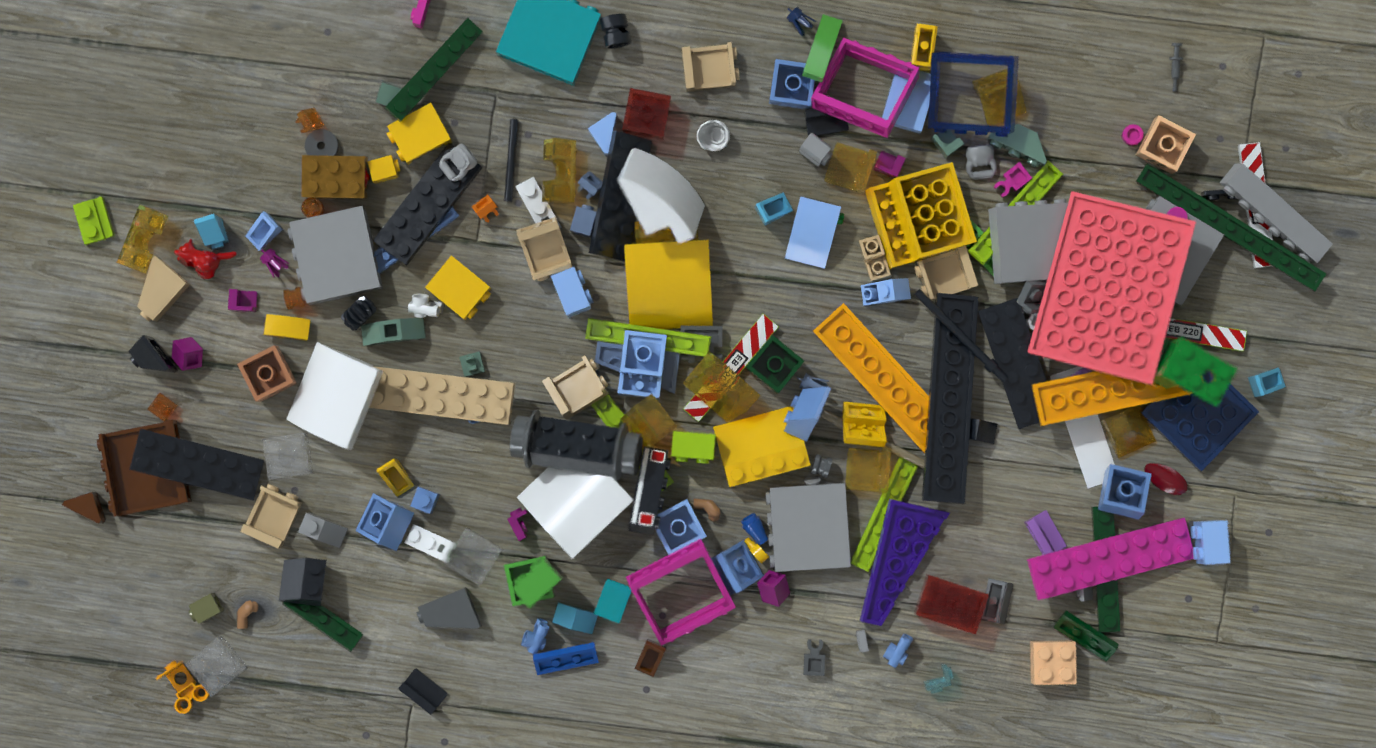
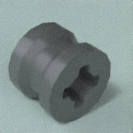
(821, 466)

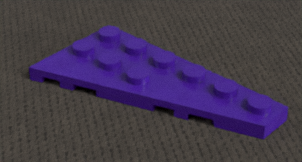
(900, 549)

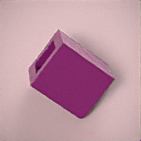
(889, 164)
(242, 300)
(187, 353)
(773, 588)

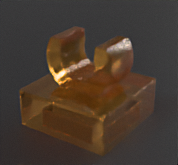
(309, 120)
(162, 407)

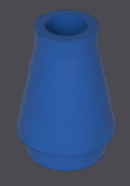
(753, 526)

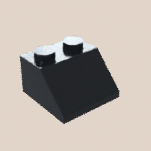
(302, 581)

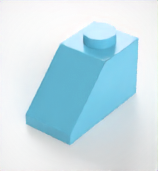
(212, 231)

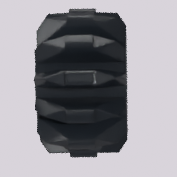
(358, 313)

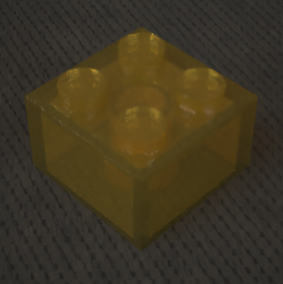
(649, 420)

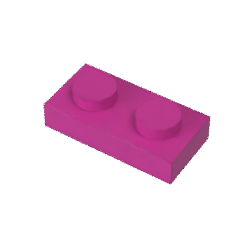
(419, 14)

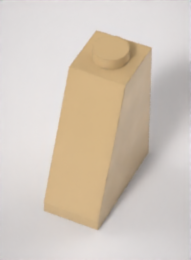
(160, 290)

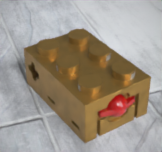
(334, 176)

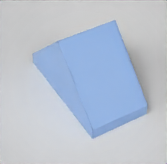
(603, 131)
(263, 231)

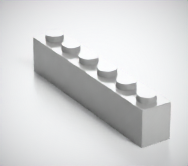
(1275, 213)

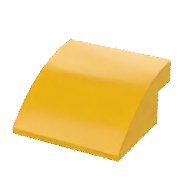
(920, 215)
(669, 284)

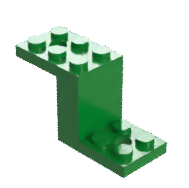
(1183, 366)

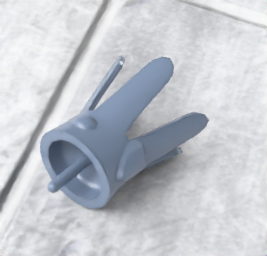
(812, 382)

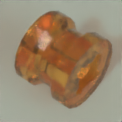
(308, 207)
(293, 298)

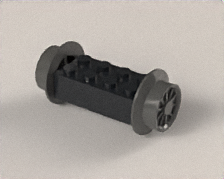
(576, 446)

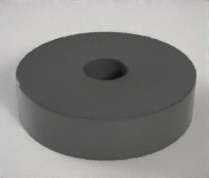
(318, 136)

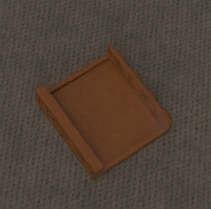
(133, 490)

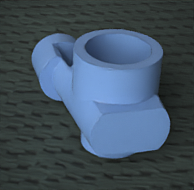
(535, 640)
(896, 654)

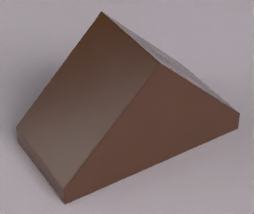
(87, 506)
(650, 657)

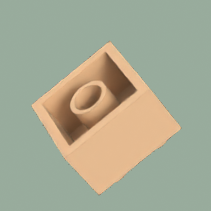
(1165, 144)
(1053, 662)

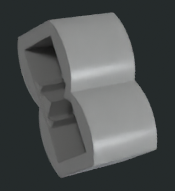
(816, 150)

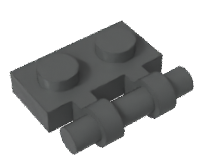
(716, 340)

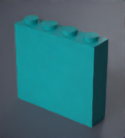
(550, 36)

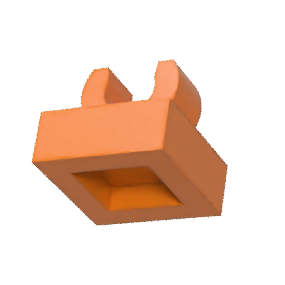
(484, 207)

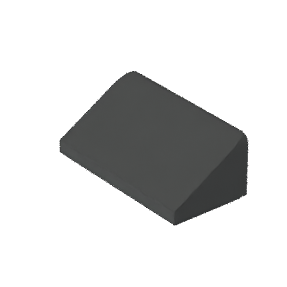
(998, 601)

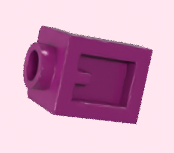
(518, 527)

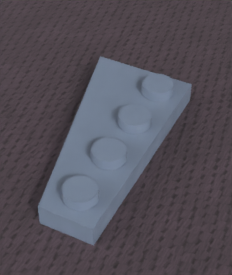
(611, 354)

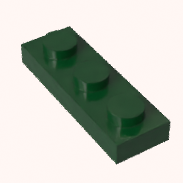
(1086, 636)

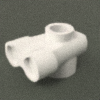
(422, 307)

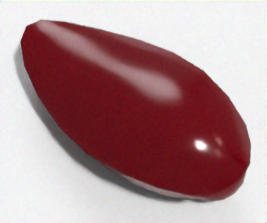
(1166, 478)

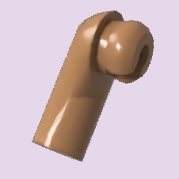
(709, 506)
(243, 613)

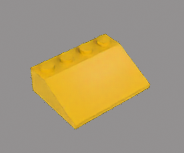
(759, 447)

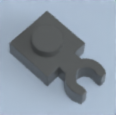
(814, 662)

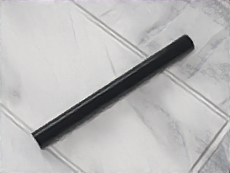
(510, 170)

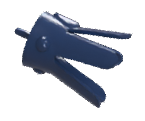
(797, 14)

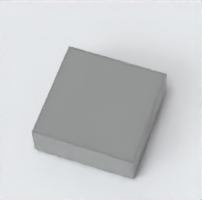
(861, 640)

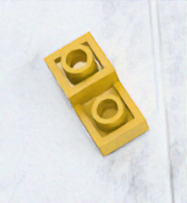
(286, 327)

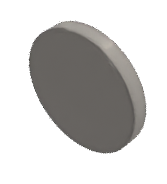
(812, 480)

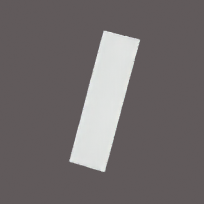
(1088, 442)

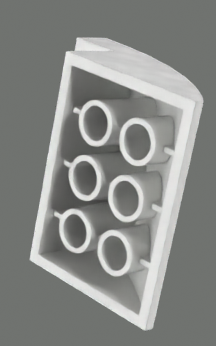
(660, 195)
(334, 396)
(574, 505)

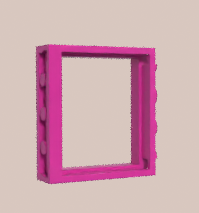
(855, 115)
(667, 565)

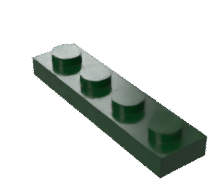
(328, 624)

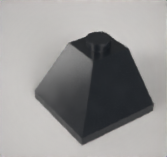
(150, 356)

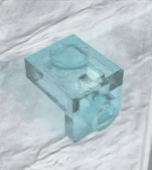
(936, 685)

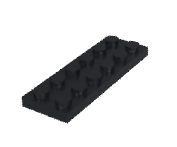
(423, 210)
(614, 215)
(1009, 344)
(196, 464)

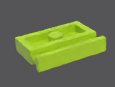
(93, 220)

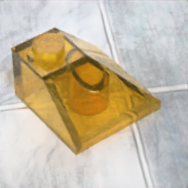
(1128, 431)

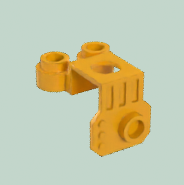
(186, 691)

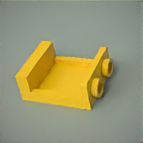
(418, 133)
(459, 288)

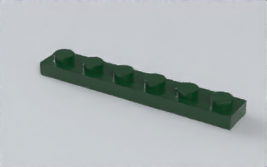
(433, 69)
(1107, 592)

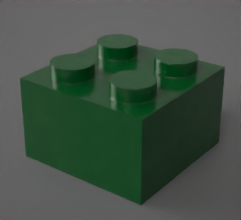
(774, 364)

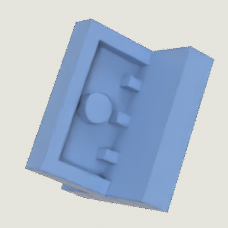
(737, 567)

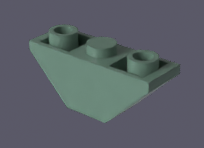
(1022, 144)
(393, 331)

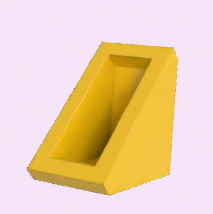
(395, 477)

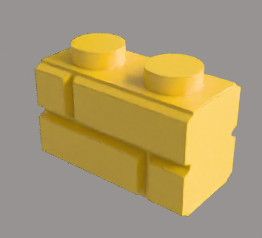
(923, 46)

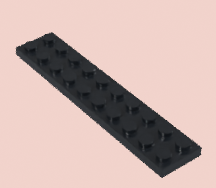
(950, 402)

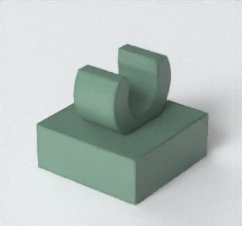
(472, 364)

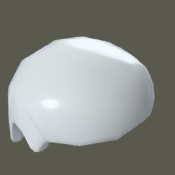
(713, 135)

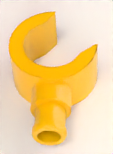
(756, 550)

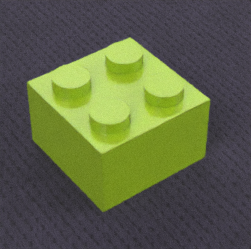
(694, 446)

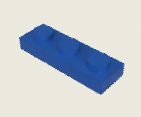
(565, 658)

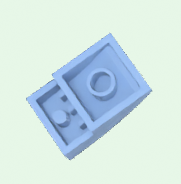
(917, 105)
(812, 232)
(642, 364)

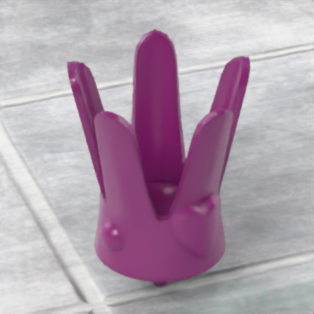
(273, 262)

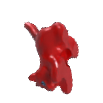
(203, 261)

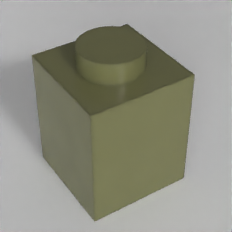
(205, 608)

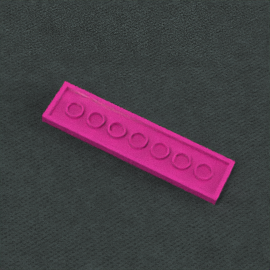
(1110, 558)

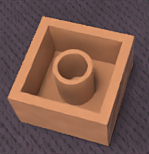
(267, 373)

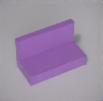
(1045, 533)

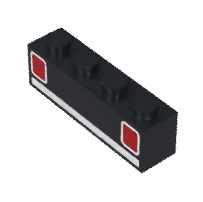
(648, 491)

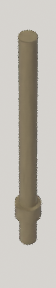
(894, 449)

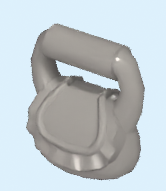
(980, 156)
(463, 160)

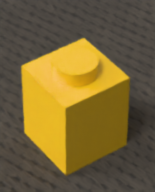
(384, 169)

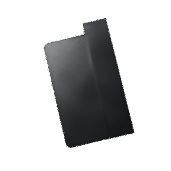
(822, 123)
(423, 691)

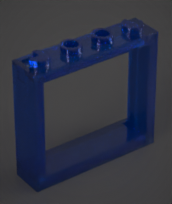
(1011, 93)

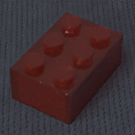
(951, 604)

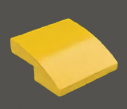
(864, 424)

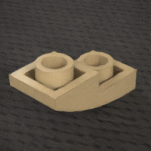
(874, 259)

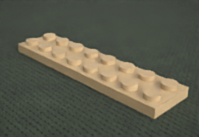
(444, 396)

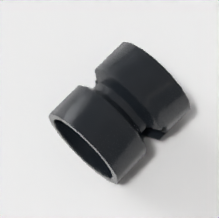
(615, 30)

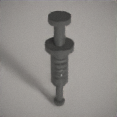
(1175, 74)

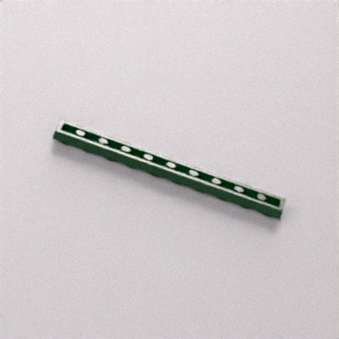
(1231, 227)

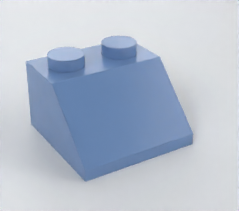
(805, 412)
(384, 522)

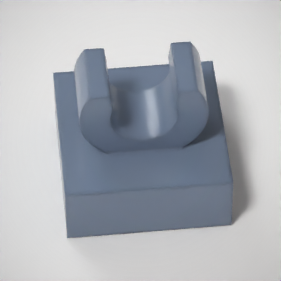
(590, 183)

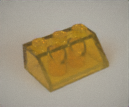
(721, 388)

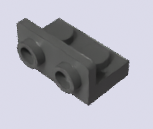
(1032, 295)

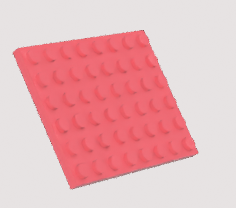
(1111, 287)

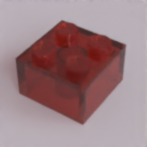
(646, 114)

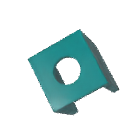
(613, 600)

